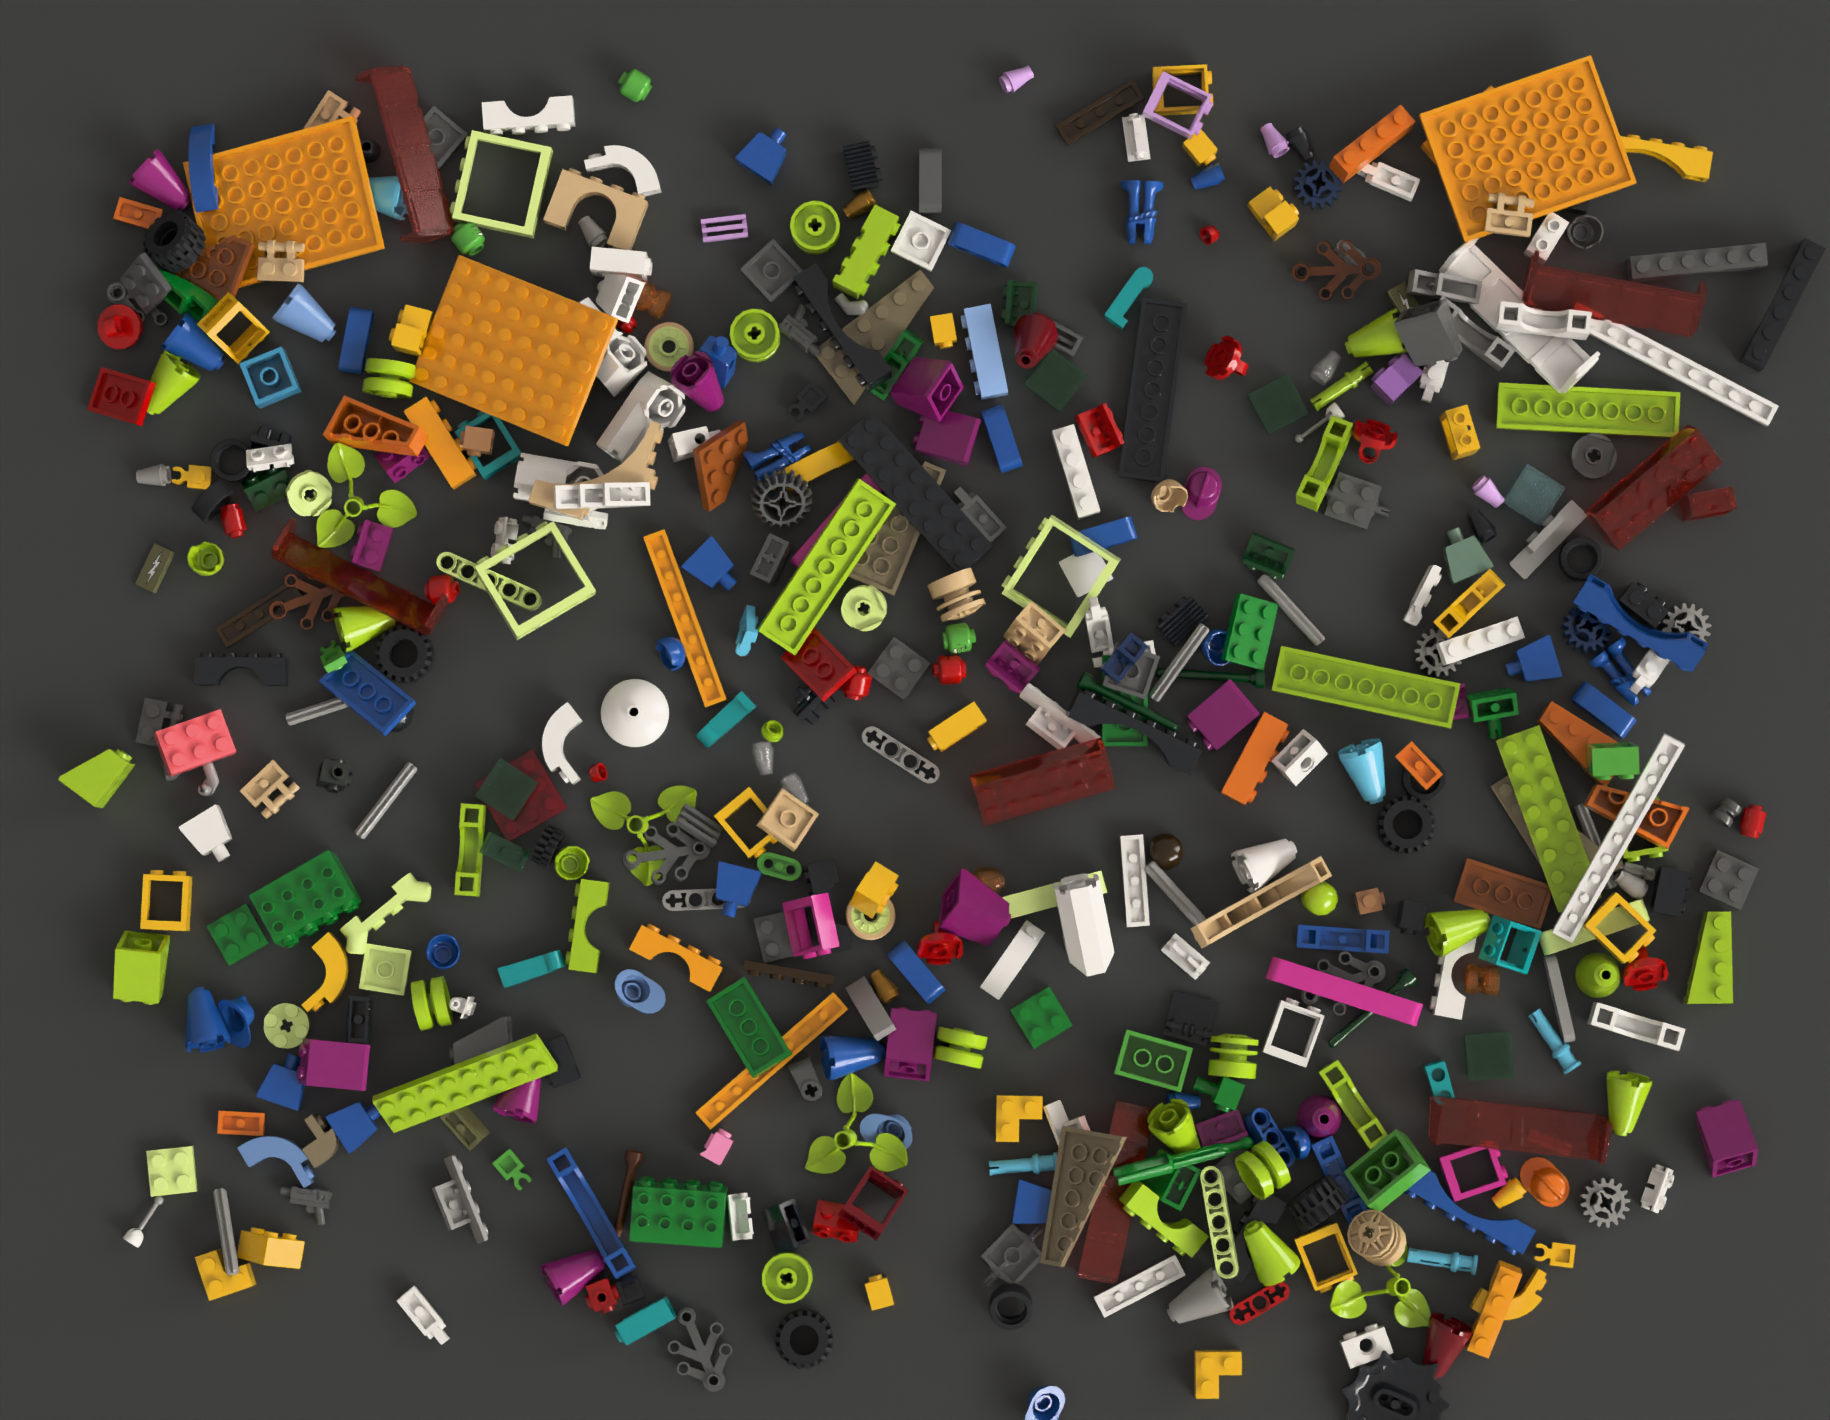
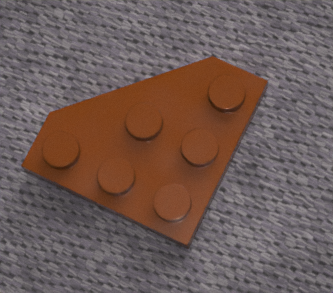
(220, 267)
(718, 462)

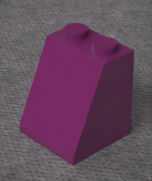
(927, 387)
(949, 439)
(1222, 716)
(973, 909)
(911, 1044)
(333, 1064)
(1726, 1138)

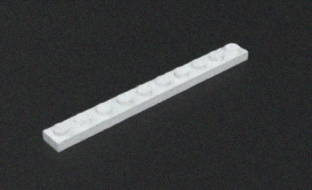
(1684, 370)
(1618, 837)

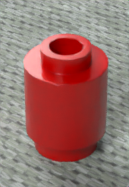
(233, 520)
(1752, 821)

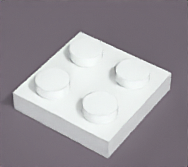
(921, 241)

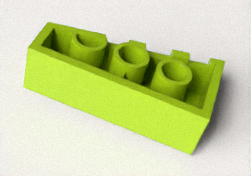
(866, 252)
(1712, 962)

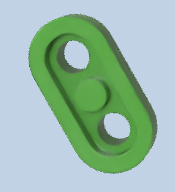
(779, 866)

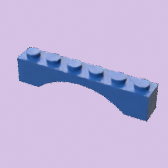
(1681, 648)
(591, 1213)
(1510, 1231)

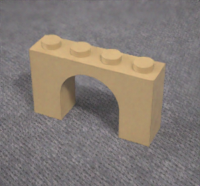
(574, 188)

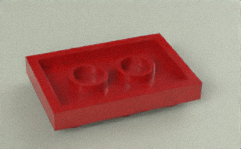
(121, 396)
(820, 665)

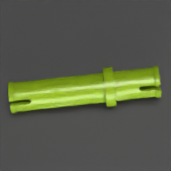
(1341, 386)

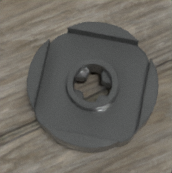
(1582, 463)

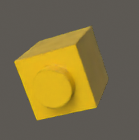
(1200, 149)
(943, 330)
(879, 1292)

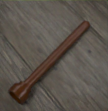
(633, 1159)

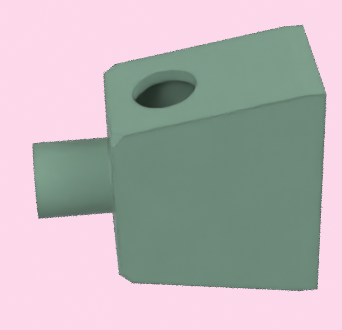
(1464, 557)

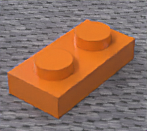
(136, 213)
(1418, 765)
(241, 1123)

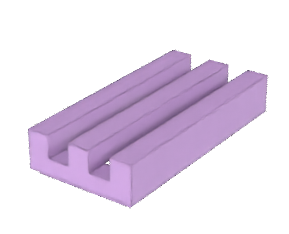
(704, 222)

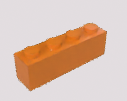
(1372, 143)
(1254, 759)

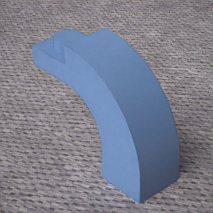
(279, 1147)

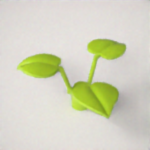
(333, 527)
(612, 810)
(825, 1151)
(1409, 1312)

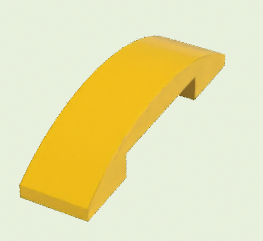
(819, 463)

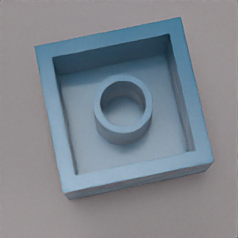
(270, 377)

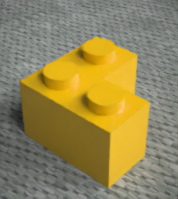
(1273, 214)
(412, 331)
(874, 890)
(1011, 1109)
(270, 1249)
(216, 1280)
(1208, 1367)

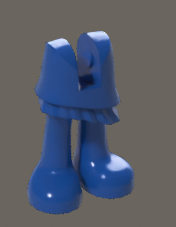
(1147, 218)
(780, 447)
(1621, 683)

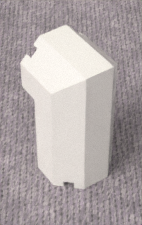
(621, 361)
(649, 401)
(551, 471)
(1084, 923)

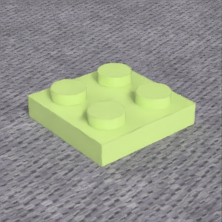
(385, 969)
(172, 1171)

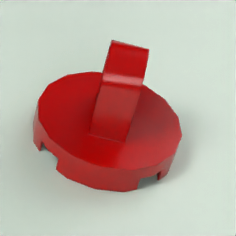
(120, 326)
(1224, 359)
(1373, 435)
(939, 946)
(1644, 971)

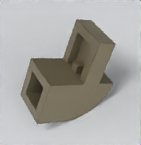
(324, 1146)

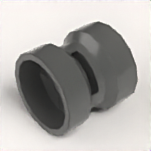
(1726, 812)

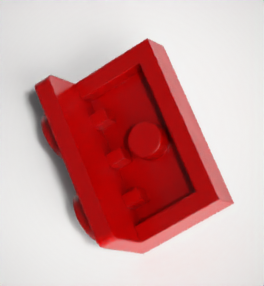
(1099, 430)
(829, 1224)

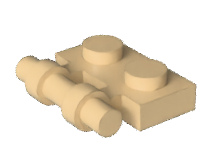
(331, 109)
(1509, 222)
(281, 269)
(266, 783)

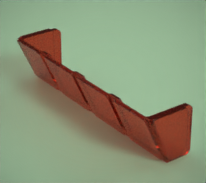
(411, 152)
(1613, 299)
(357, 582)
(1519, 1128)
(1108, 1221)

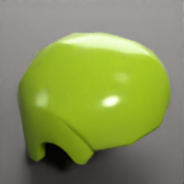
(205, 558)
(571, 862)
(1320, 899)

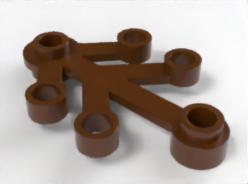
(1340, 269)
(314, 596)

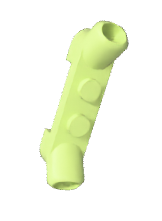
(407, 890)

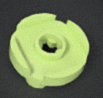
(296, 491)
(870, 596)
(274, 1021)

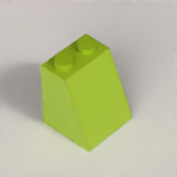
(99, 776)
(140, 967)

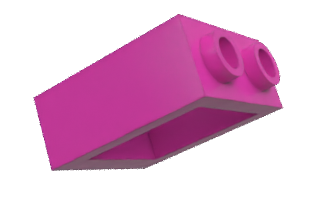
(799, 930)
(1450, 1179)

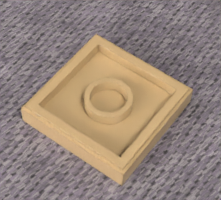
(787, 819)

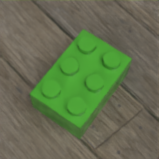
(1612, 759)
(1153, 1060)
(1387, 1170)

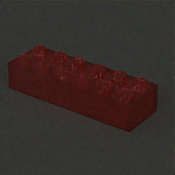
(1653, 487)
(1042, 781)

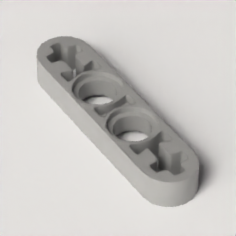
(902, 752)
(706, 904)
(1559, 998)

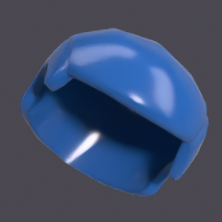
(1213, 646)
(671, 652)
(442, 951)
(1297, 1140)

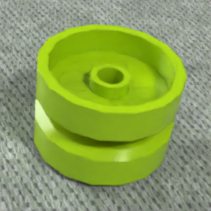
(813, 214)
(752, 322)
(389, 378)
(430, 1003)
(960, 1046)
(1262, 1170)
(782, 1290)

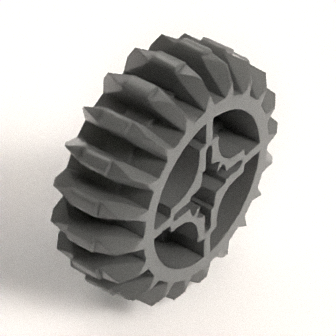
(798, 501)

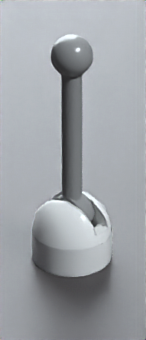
(1333, 410)
(135, 1235)

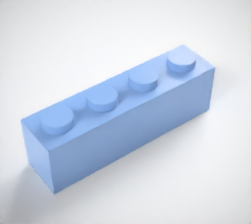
(985, 352)

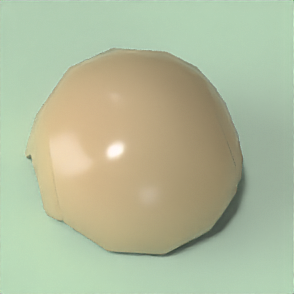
(1168, 495)

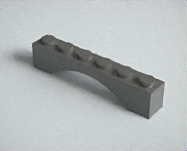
(1689, 262)

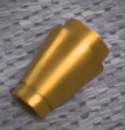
(860, 204)
(884, 987)

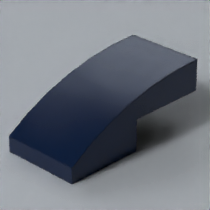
(1123, 657)

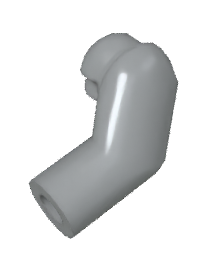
(852, 308)
(211, 781)

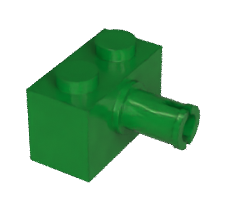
(1491, 707)
(1224, 1093)

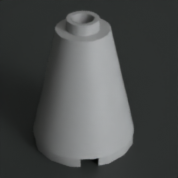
(1201, 1299)

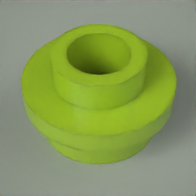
(772, 731)

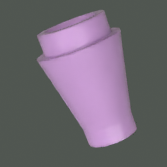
(1014, 79)
(1274, 141)
(1487, 491)

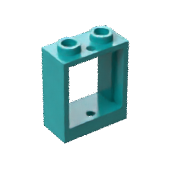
(501, 462)
(1517, 959)
(645, 1321)

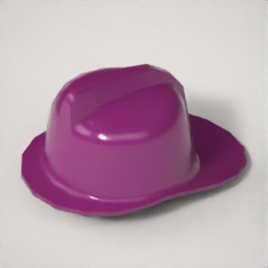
(1203, 493)

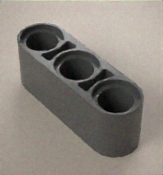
(930, 180)

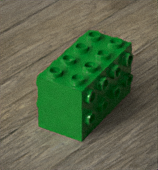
(306, 899)
(678, 1212)

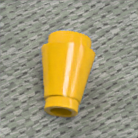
(1509, 1193)

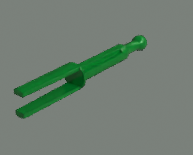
(1167, 1163)

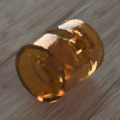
(654, 301)
(1490, 979)

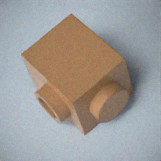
(477, 441)
(1369, 901)

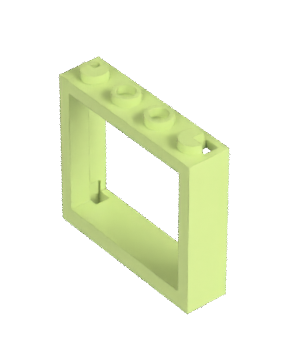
(537, 192)
(1033, 546)
(554, 611)

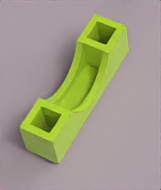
(1325, 464)
(470, 859)
(583, 954)
(1352, 1104)
(1183, 1233)

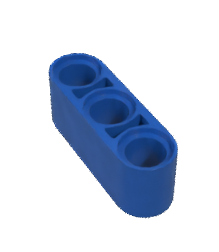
(981, 244)
(356, 340)
(1001, 438)
(1106, 535)
(1603, 710)
(916, 972)
(1268, 1127)

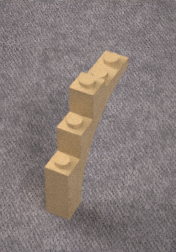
(632, 470)
(1260, 902)

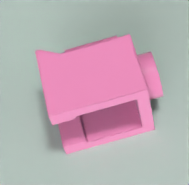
(717, 1146)

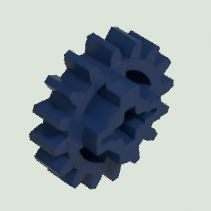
(1327, 186)
(1582, 637)

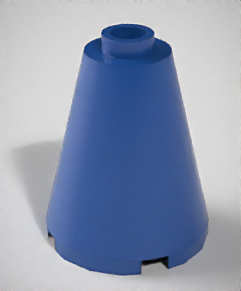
(194, 345)
(204, 1023)
(848, 1054)

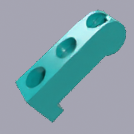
(1139, 280)
(726, 719)
(531, 968)
(1438, 1079)

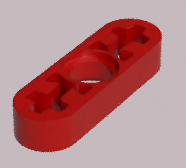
(1247, 1317)

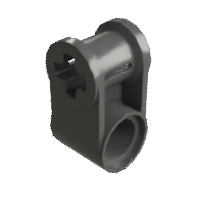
(804, 1075)

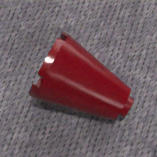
(1033, 338)
(1445, 1341)

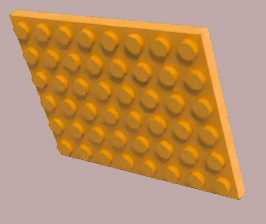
(1530, 139)
(295, 189)
(513, 350)

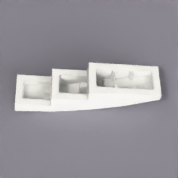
(601, 495)

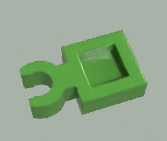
(333, 657)
(510, 1166)

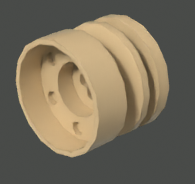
(956, 595)
(1376, 1238)

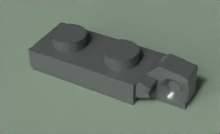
(979, 514)

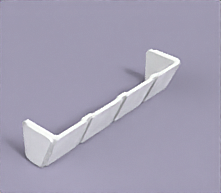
(1554, 358)

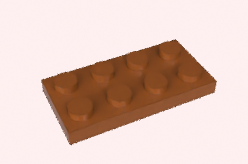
(1503, 893)

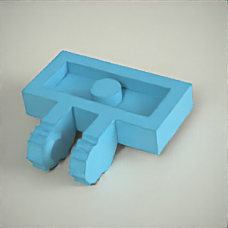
(747, 631)

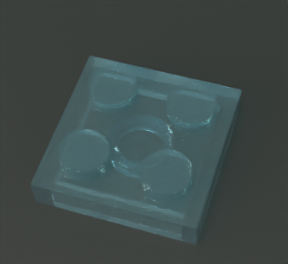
(1534, 495)

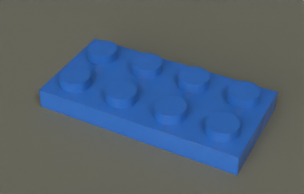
(368, 693)

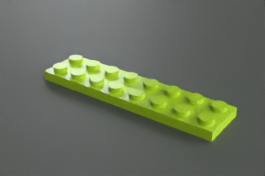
(1588, 410)
(826, 566)
(1366, 687)
(1545, 811)
(465, 1083)

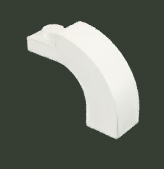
(629, 160)
(553, 738)
(1012, 960)

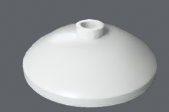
(638, 729)

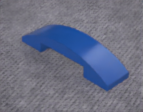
(201, 168)
(1343, 939)
(1333, 1164)

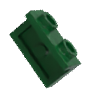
(1020, 300)
(266, 487)
(1267, 556)

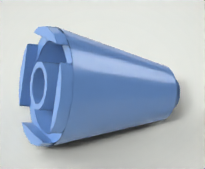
(305, 315)

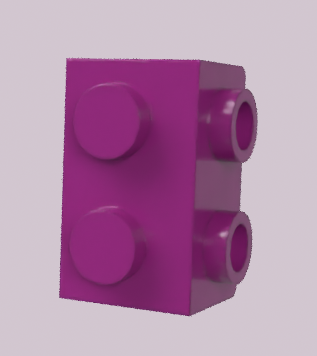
(400, 465)
(1012, 667)
(1221, 1128)

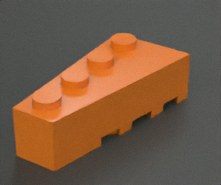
(373, 429)
(1572, 734)
(1657, 826)

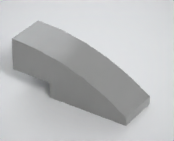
(1441, 284)
(870, 1008)

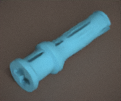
(1560, 1050)
(1036, 1164)
(1453, 1261)

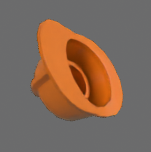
(1544, 1182)

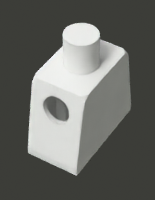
(619, 295)
(684, 442)
(208, 832)

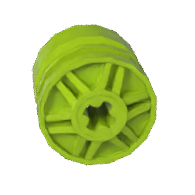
(1233, 1056)

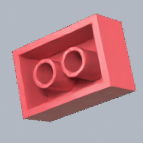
(194, 743)

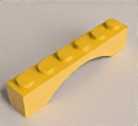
(1687, 162)

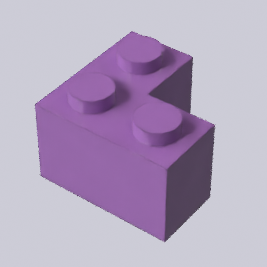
(1396, 379)

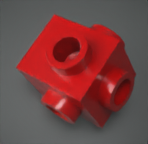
(602, 1286)

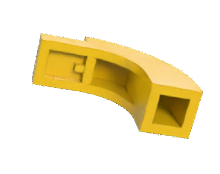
(1469, 603)
(337, 971)
(1522, 1302)

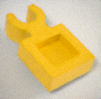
(197, 477)
(1559, 1254)

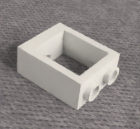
(622, 262)
(1283, 1054)

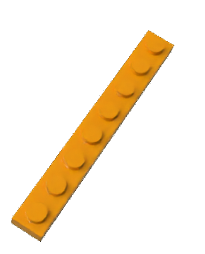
(685, 618)
(796, 1039)

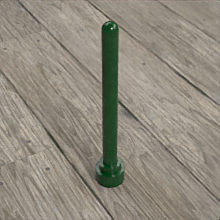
(1255, 678)
(1089, 683)
(1405, 980)

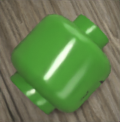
(635, 85)
(468, 238)
(958, 638)

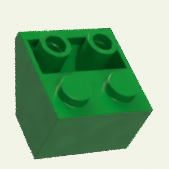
(1174, 1187)

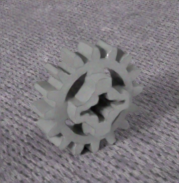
(1689, 617)
(1428, 652)
(1595, 1207)

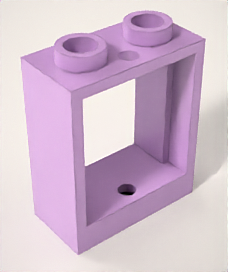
(1167, 79)

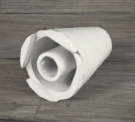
(1262, 862)

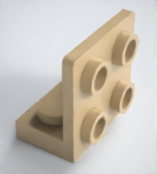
(1034, 632)

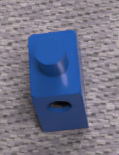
(764, 155)
(722, 357)
(711, 565)
(1535, 662)
(735, 886)
(282, 1084)
(354, 1124)
(1031, 1203)

